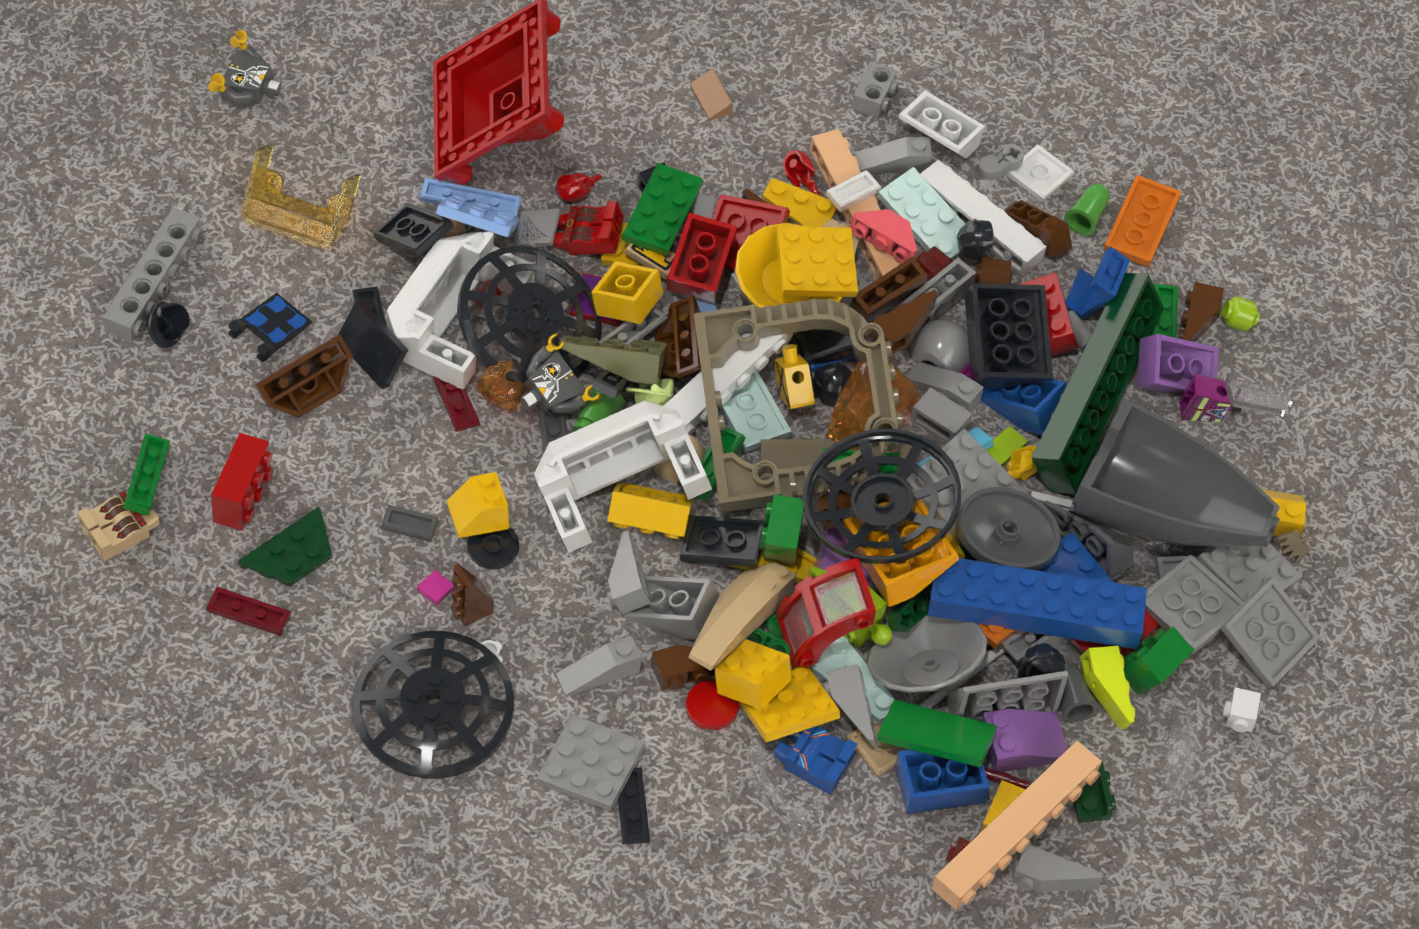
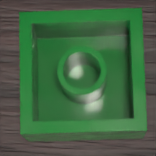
(783, 531)
(1155, 659)

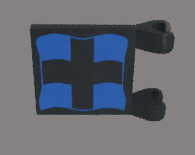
(273, 322)

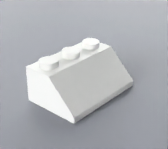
(944, 124)

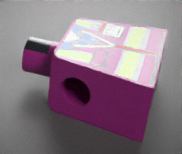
(1205, 400)

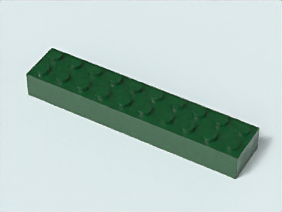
(1097, 384)

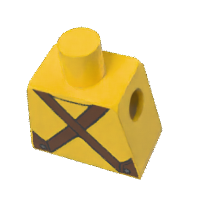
(793, 378)

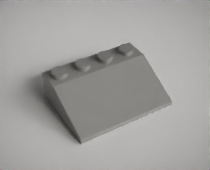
(1029, 693)

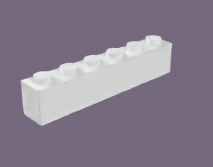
(1010, 238)
(736, 372)

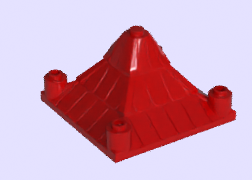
(494, 92)

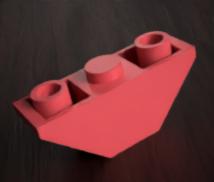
(886, 232)

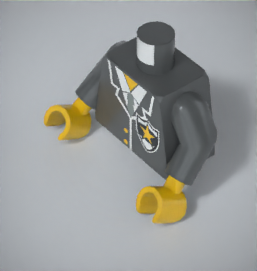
(246, 76)
(553, 383)

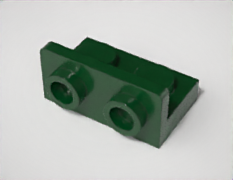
(1096, 801)

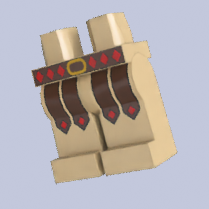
(115, 528)

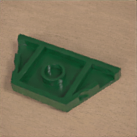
(292, 551)

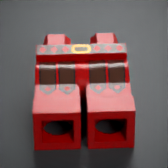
(590, 229)

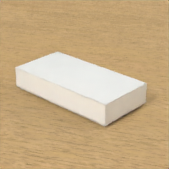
(853, 191)

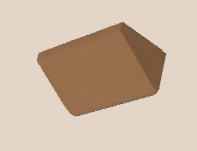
(712, 95)

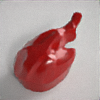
(799, 169)
(574, 186)

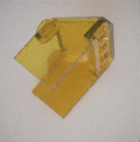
(291, 217)

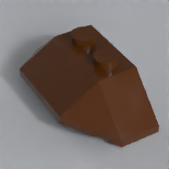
(681, 338)
(307, 379)

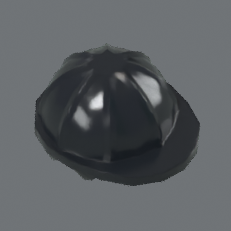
(976, 238)
(167, 323)
(830, 382)
(1041, 660)

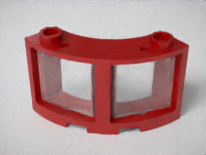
(825, 611)

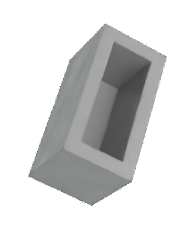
(940, 415)

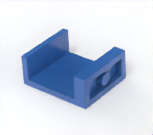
(1091, 292)

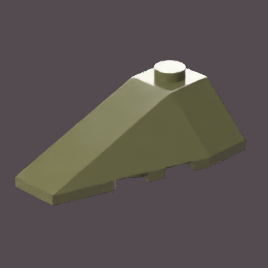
(635, 361)

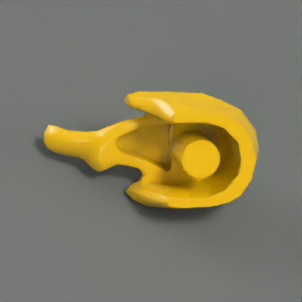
(1021, 463)

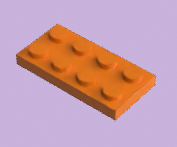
(1143, 220)

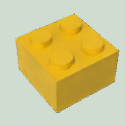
(627, 292)
(753, 674)

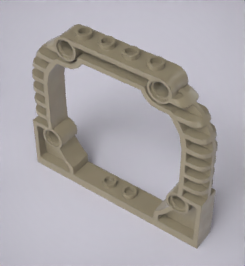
(720, 338)

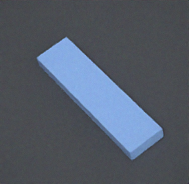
(437, 191)

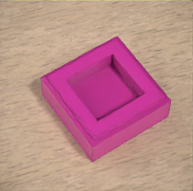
(435, 587)

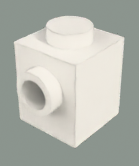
(1242, 710)

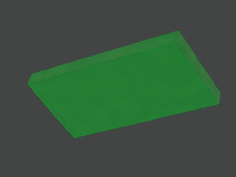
(937, 733)

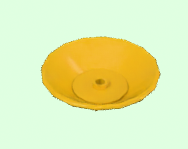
(759, 270)

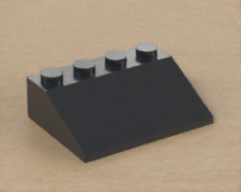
(1008, 334)

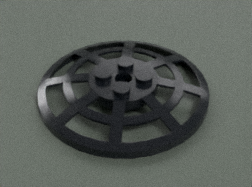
(517, 307)
(878, 487)
(436, 715)

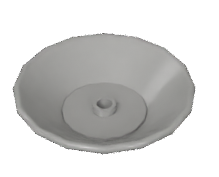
(928, 655)

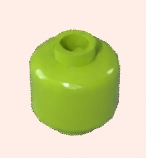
(1240, 313)

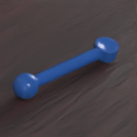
(813, 367)

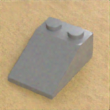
(676, 605)

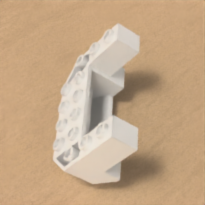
(430, 304)
(610, 453)

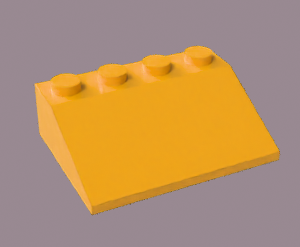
(905, 578)

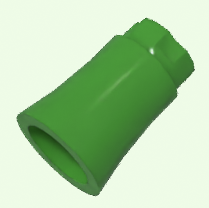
(1088, 210)
(598, 409)

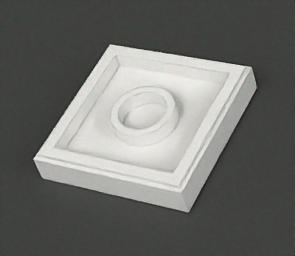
(1041, 173)

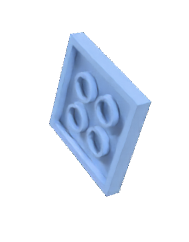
(478, 215)

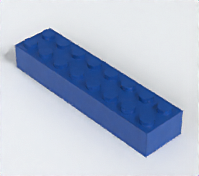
(1040, 602)

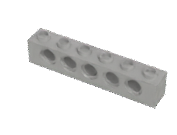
(152, 274)
(950, 286)

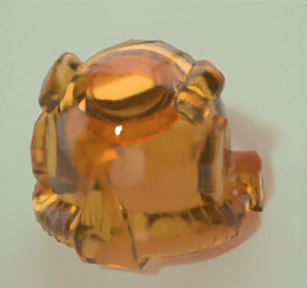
(498, 389)

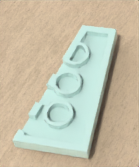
(842, 655)

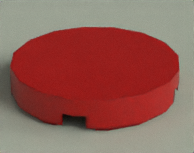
(709, 708)

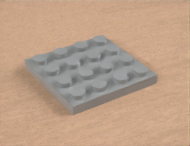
(975, 470)

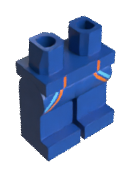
(816, 757)

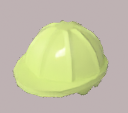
(657, 394)

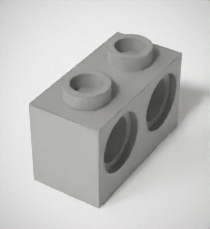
(874, 90)

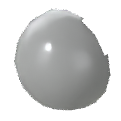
(943, 344)

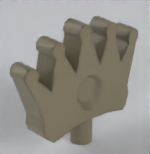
(1294, 544)

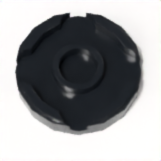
(491, 553)

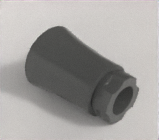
(1076, 700)

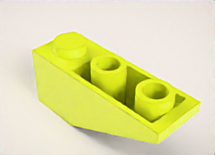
(1107, 681)

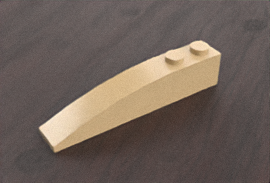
(741, 611)

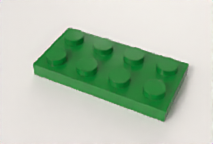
(662, 209)

